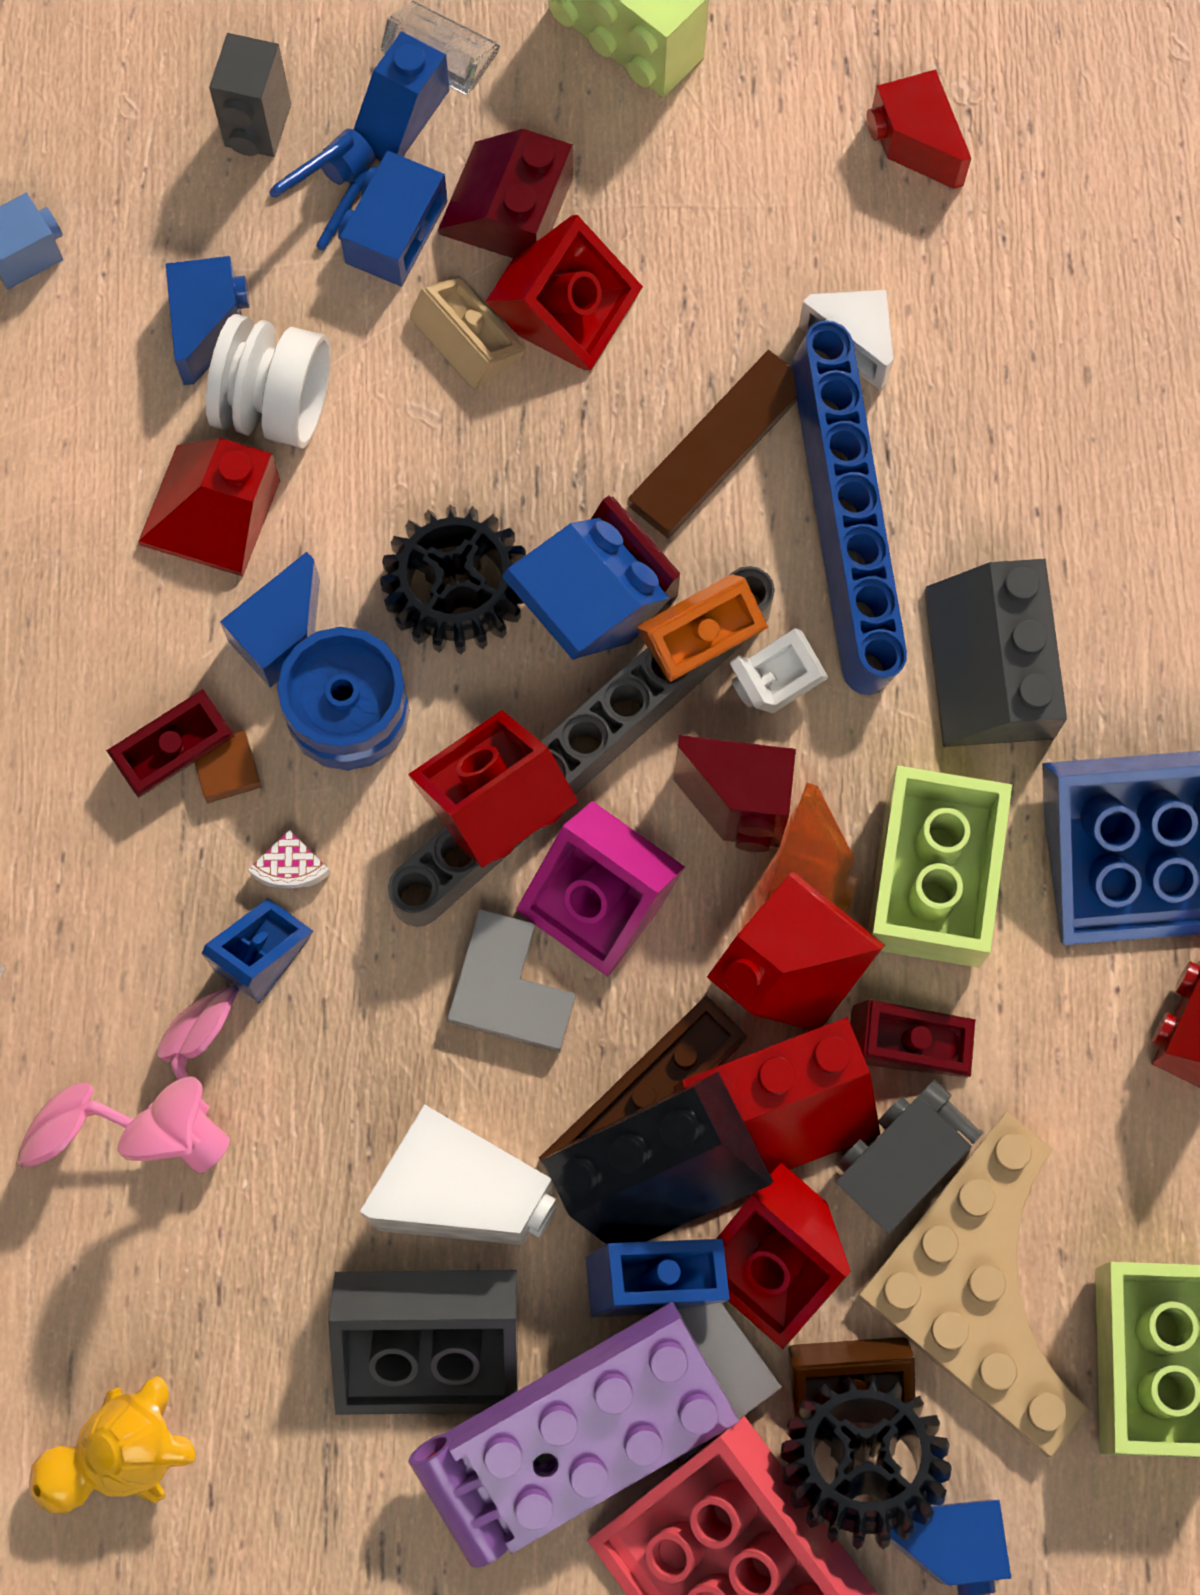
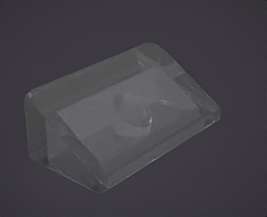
(465, 49)

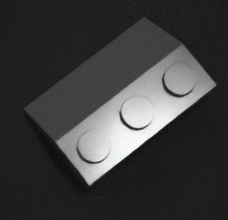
(996, 655)
(423, 1341)

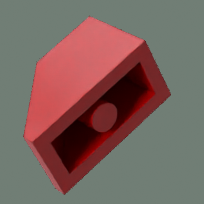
(920, 128)

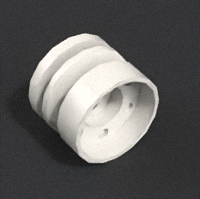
(258, 380)

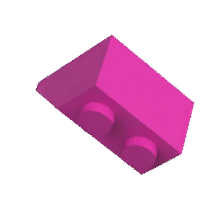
(599, 887)

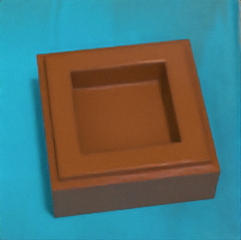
(228, 770)

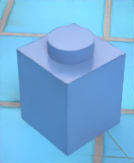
(26, 240)

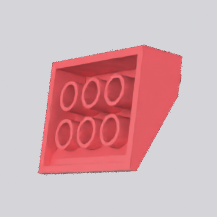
(725, 1530)

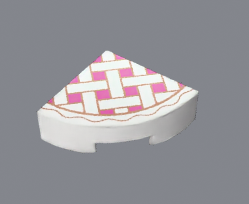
(289, 865)

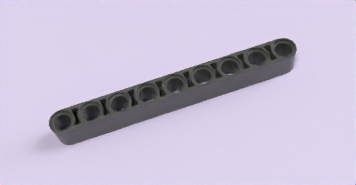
(592, 719)

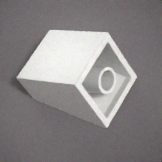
(458, 1187)

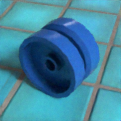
(336, 667)

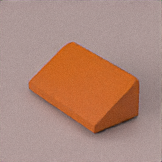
(702, 626)

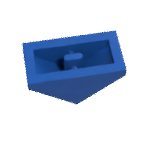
(257, 948)

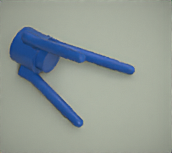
(341, 161)

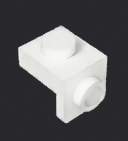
(778, 673)

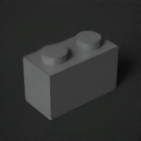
(250, 95)

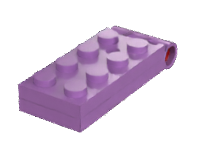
(601, 1418)

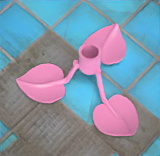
(171, 1124)

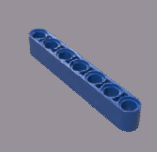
(839, 528)

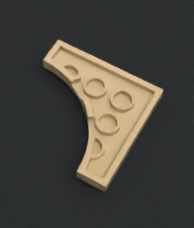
(959, 1292)

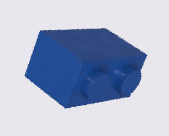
(393, 217)

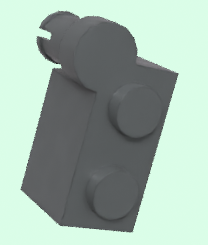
(907, 1157)

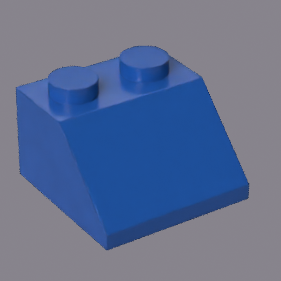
(587, 588)

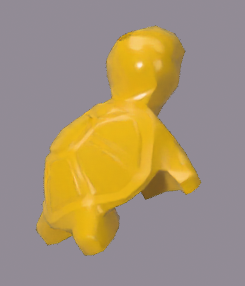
(117, 1453)

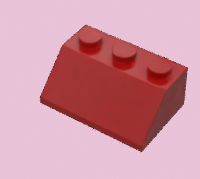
(802, 1095)

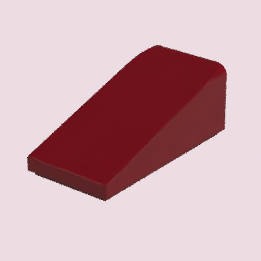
(913, 1038)

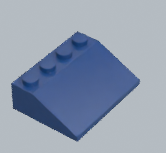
(1124, 846)

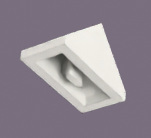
(867, 321)

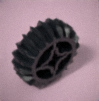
(424, 554)
(893, 1420)

